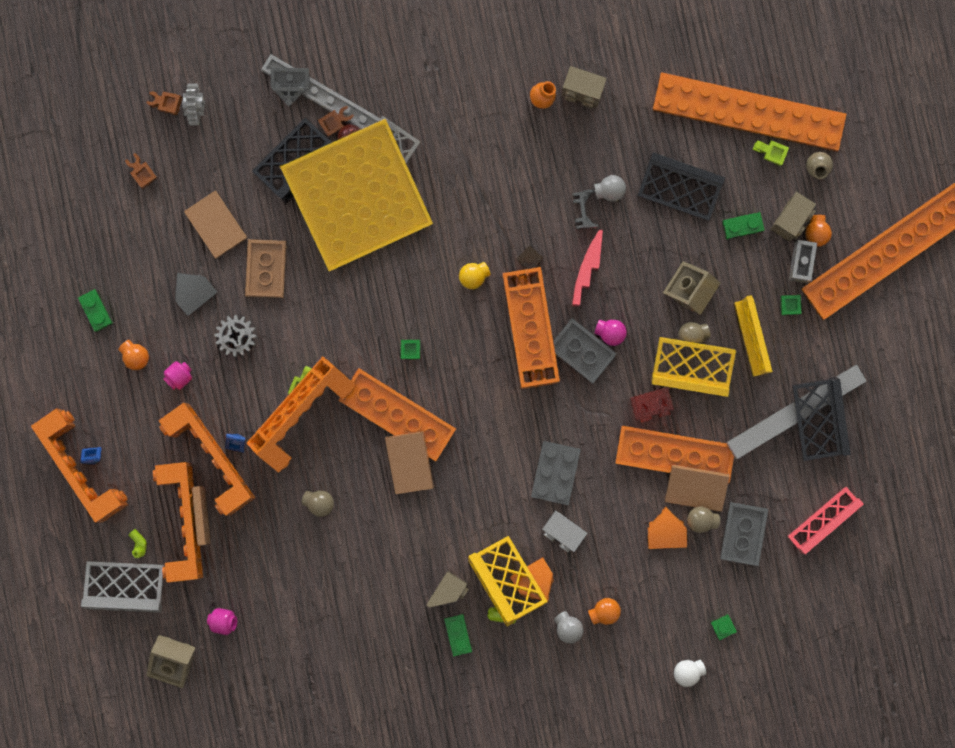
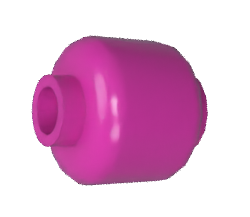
(177, 375)
(222, 621)

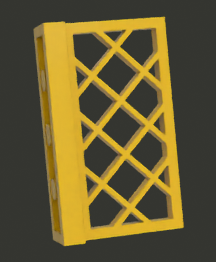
(753, 336)
(686, 381)
(493, 590)

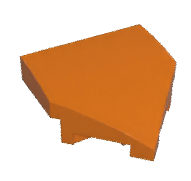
(667, 532)
(542, 576)

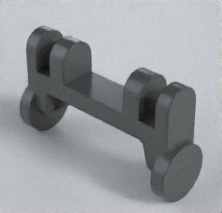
(583, 198)

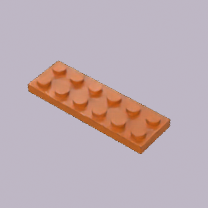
(396, 412)
(662, 450)

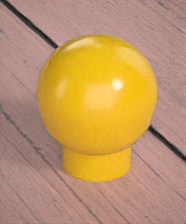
(473, 275)

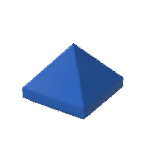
(235, 442)
(91, 455)

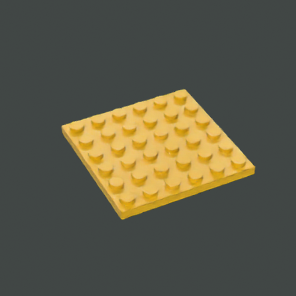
(356, 194)

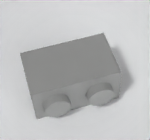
(802, 261)
(564, 531)

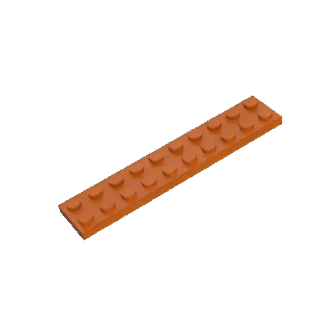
(749, 112)
(883, 254)

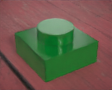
(790, 304)
(410, 349)
(723, 627)

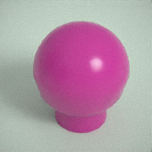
(611, 332)

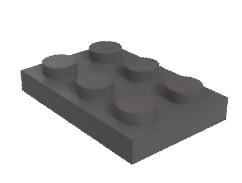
(582, 350)
(555, 473)
(743, 534)

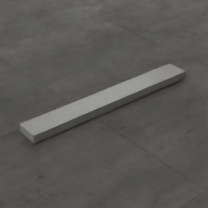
(328, 98)
(787, 416)

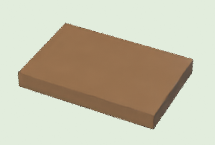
(215, 224)
(265, 268)
(409, 462)
(697, 487)
(201, 515)

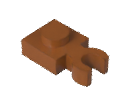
(166, 103)
(333, 122)
(141, 173)

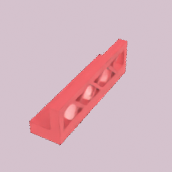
(831, 525)

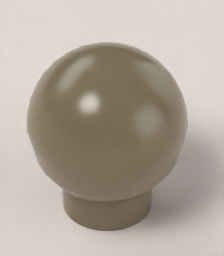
(819, 165)
(694, 332)
(319, 502)
(702, 520)

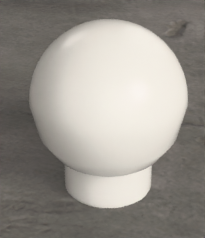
(688, 672)

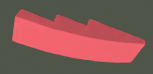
(590, 262)

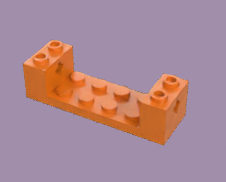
(531, 328)
(288, 412)
(182, 419)
(51, 428)
(182, 474)

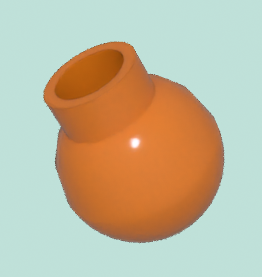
(543, 94)
(818, 230)
(134, 355)
(606, 612)

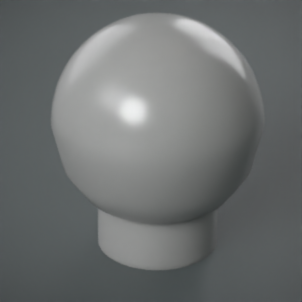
(611, 188)
(568, 628)

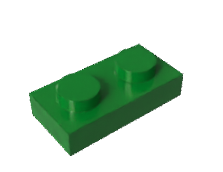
(743, 225)
(95, 310)
(458, 635)

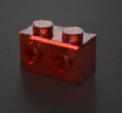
(651, 404)

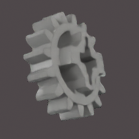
(193, 104)
(226, 339)

